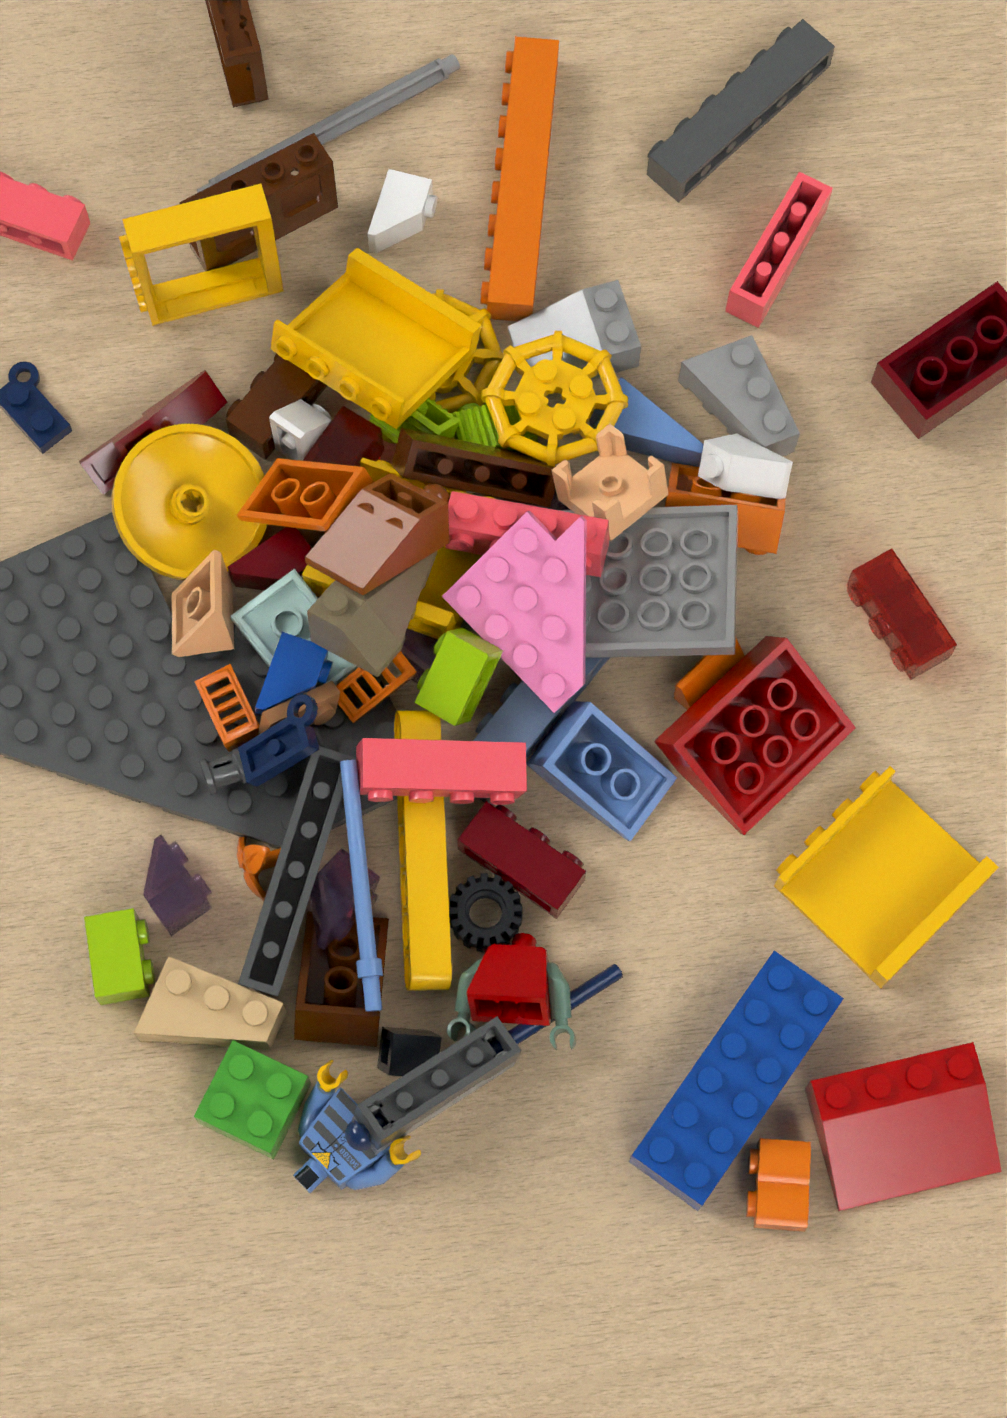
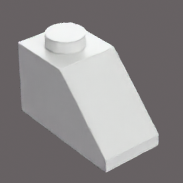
(401, 209)
(298, 428)
(744, 467)

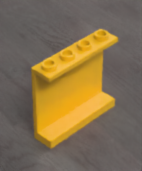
(881, 878)

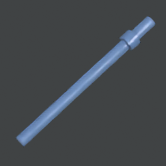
(369, 966)

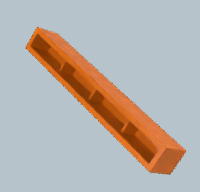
(522, 179)

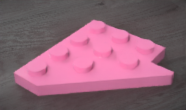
(532, 605)

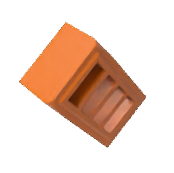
(354, 714)
(241, 734)

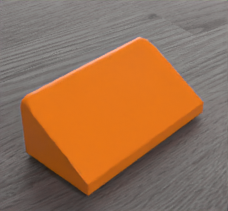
(705, 675)

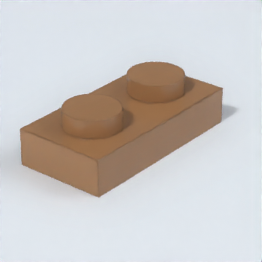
(327, 701)

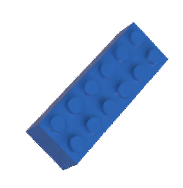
(735, 1080)

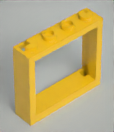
(196, 222)

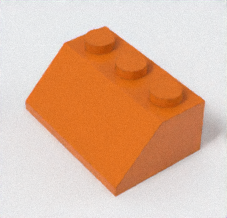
(304, 494)
(758, 516)

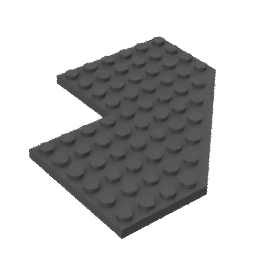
(110, 706)

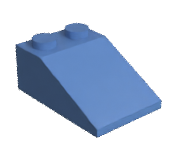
(601, 769)

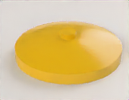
(182, 498)

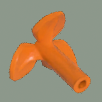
(253, 860)

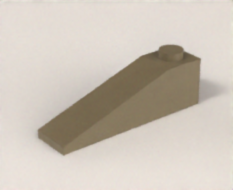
(369, 626)

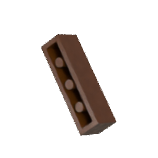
(269, 391)
(473, 467)

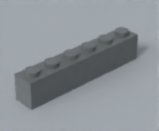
(739, 110)
(294, 873)

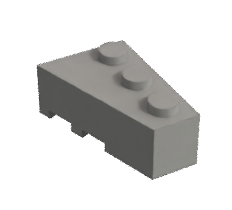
(742, 394)

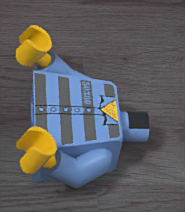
(324, 1141)

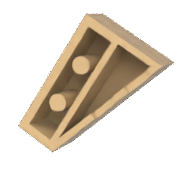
(209, 1010)

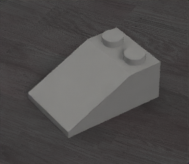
(591, 316)

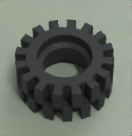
(481, 888)

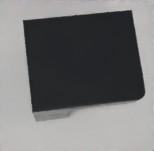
(406, 1049)

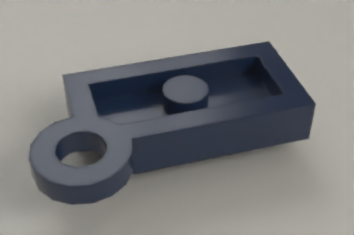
(31, 410)
(281, 744)

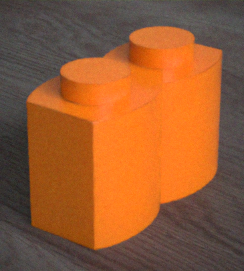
(780, 1184)

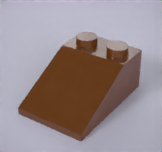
(329, 991)

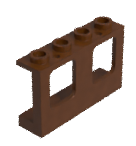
(238, 50)
(290, 198)

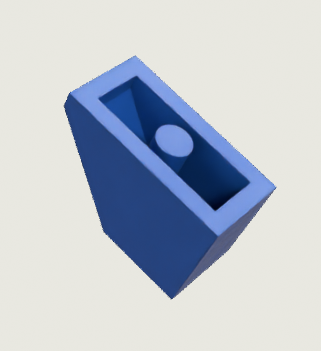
(293, 671)

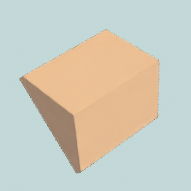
(203, 610)

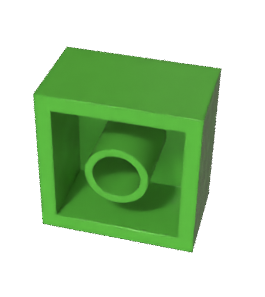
(253, 1099)

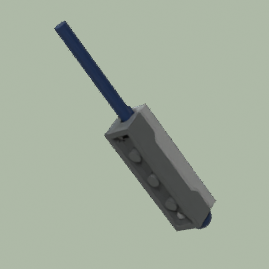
(450, 1076)

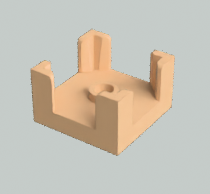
(612, 484)

